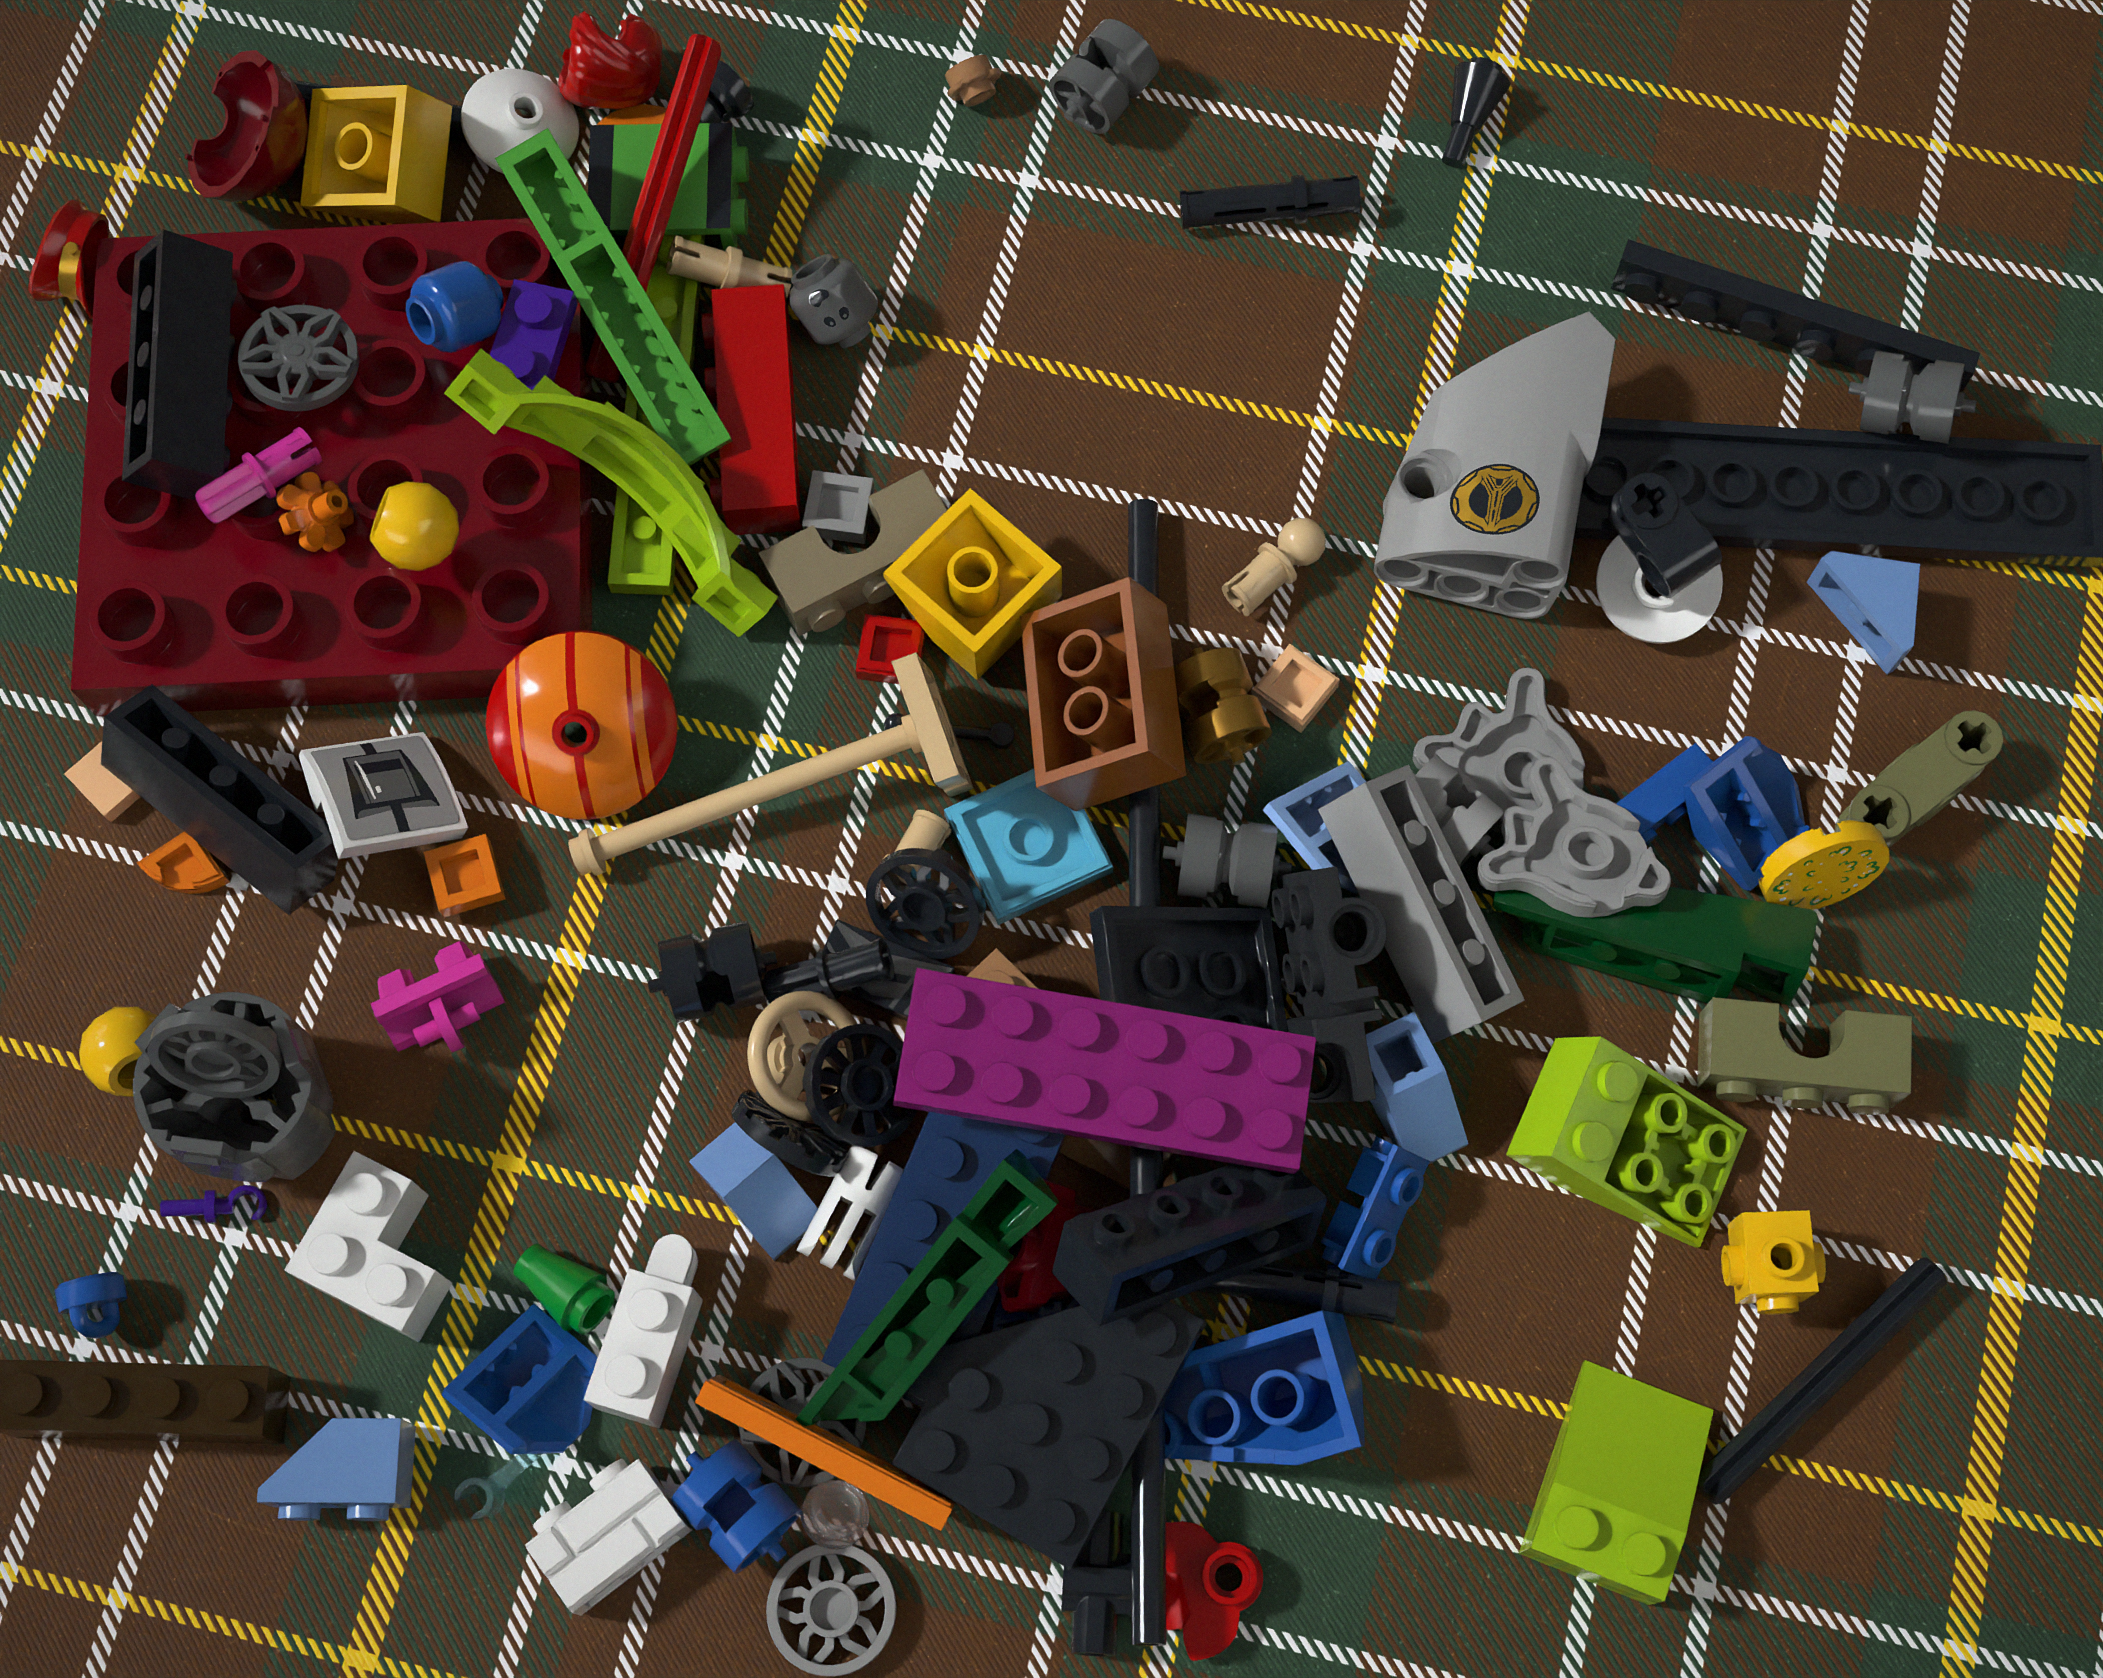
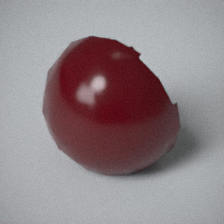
(260, 135)

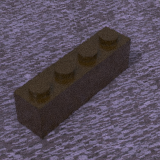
(143, 1401)

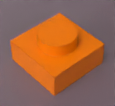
(464, 875)

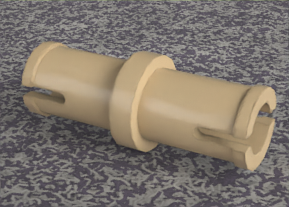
(722, 267)

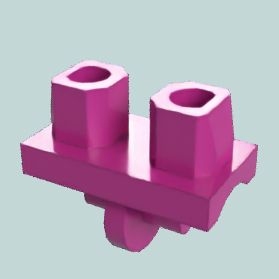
(437, 1004)

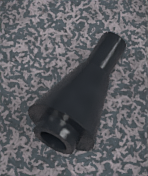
(1476, 94)

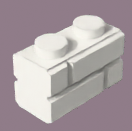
(606, 1535)

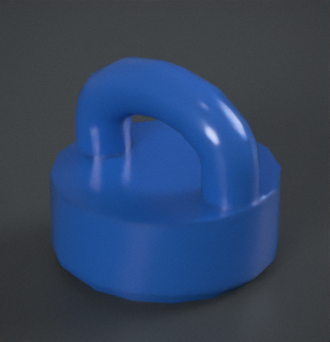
(89, 1293)

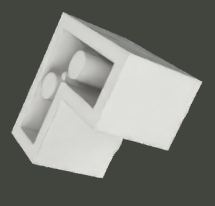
(355, 1246)

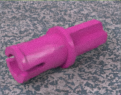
(257, 476)

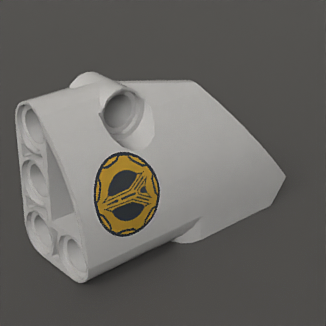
(1500, 474)

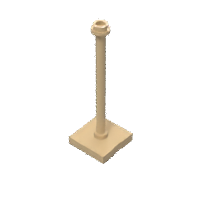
(923, 730)

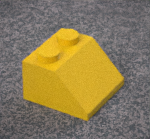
(376, 153)
(973, 582)

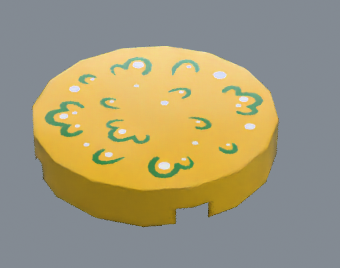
(1823, 868)

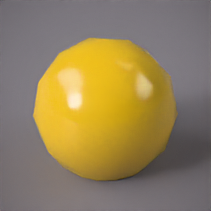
(415, 526)
(110, 1051)

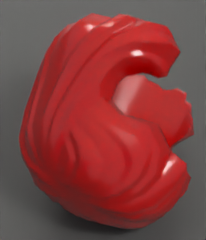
(607, 70)

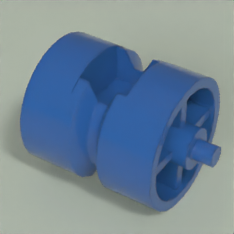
(736, 1506)

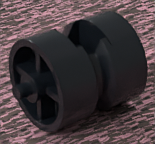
(712, 972)

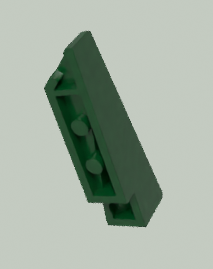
(1683, 945)
(935, 1297)

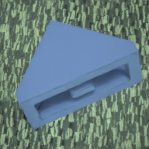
(1872, 601)
(756, 1190)

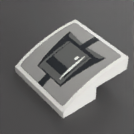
(383, 794)

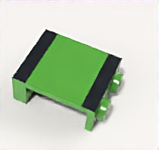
(707, 192)

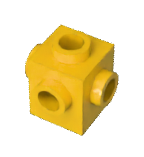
(1773, 1260)

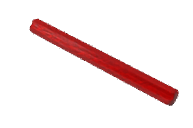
(663, 177)

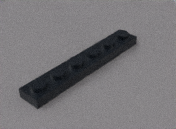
(1774, 313)

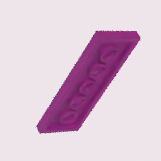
(1105, 1071)

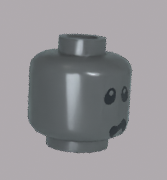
(832, 301)

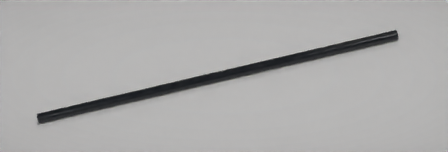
(1146, 1165)

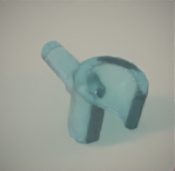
(495, 1484)

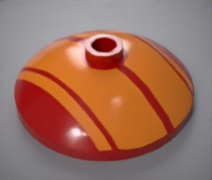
(606, 690)

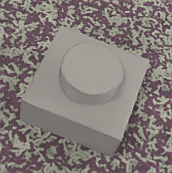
(839, 506)

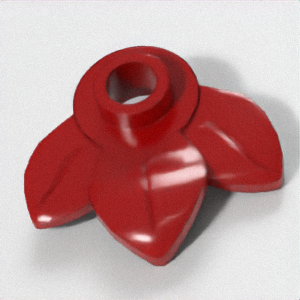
(1194, 1598)

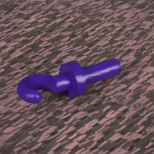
(213, 1206)

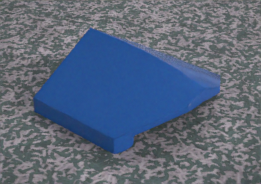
(1744, 808)
(528, 1387)

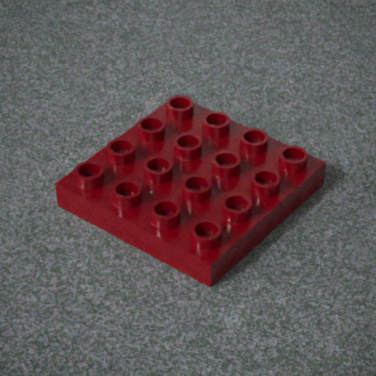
(248, 613)

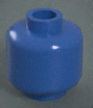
(455, 306)

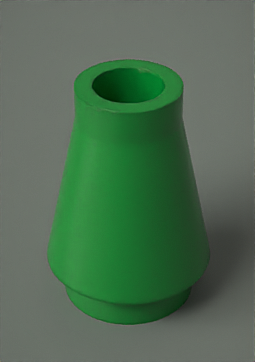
(567, 1290)

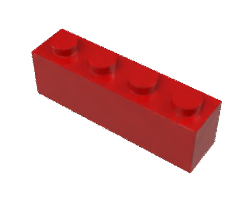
(757, 408)

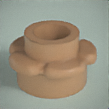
(972, 80)

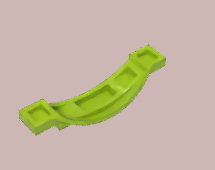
(637, 463)

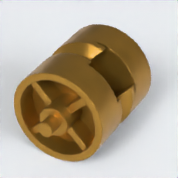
(1220, 714)

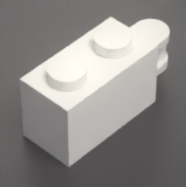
(648, 1335)

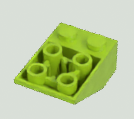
(1626, 1138)

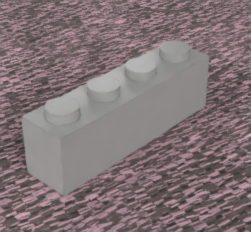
(1429, 911)

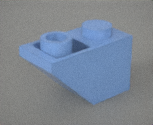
(1413, 1091)
(348, 1466)

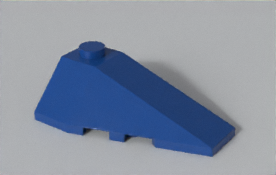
(1269, 1396)

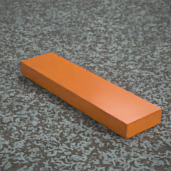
(825, 1450)

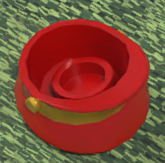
(68, 256)

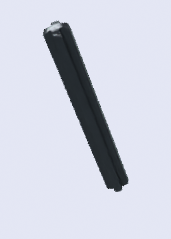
(1820, 1380)

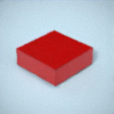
(885, 641)

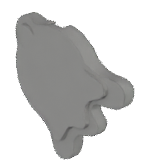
(1499, 748)
(1574, 850)

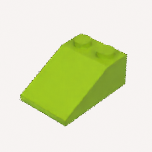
(1619, 1485)

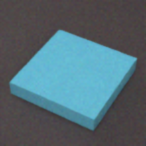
(1025, 846)

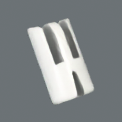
(851, 1188)

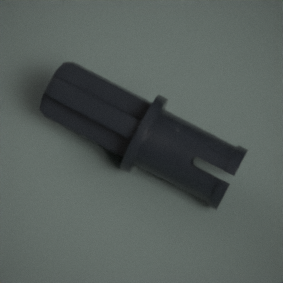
(832, 972)

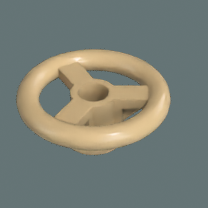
(780, 1059)

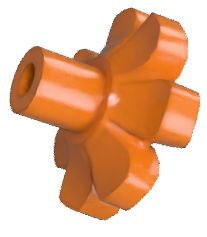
(315, 511)

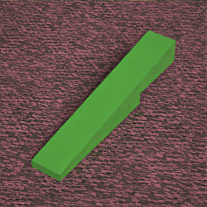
(613, 298)

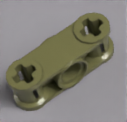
(1927, 776)

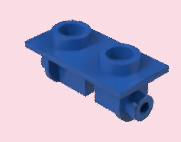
(1366, 1237)

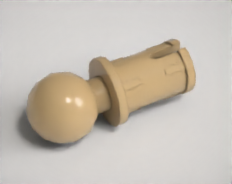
(1299, 544)

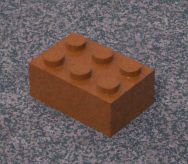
(1102, 695)

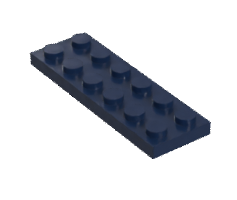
(938, 1182)

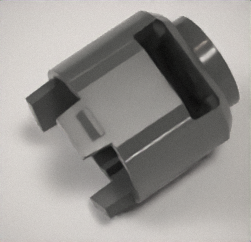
(213, 1132)

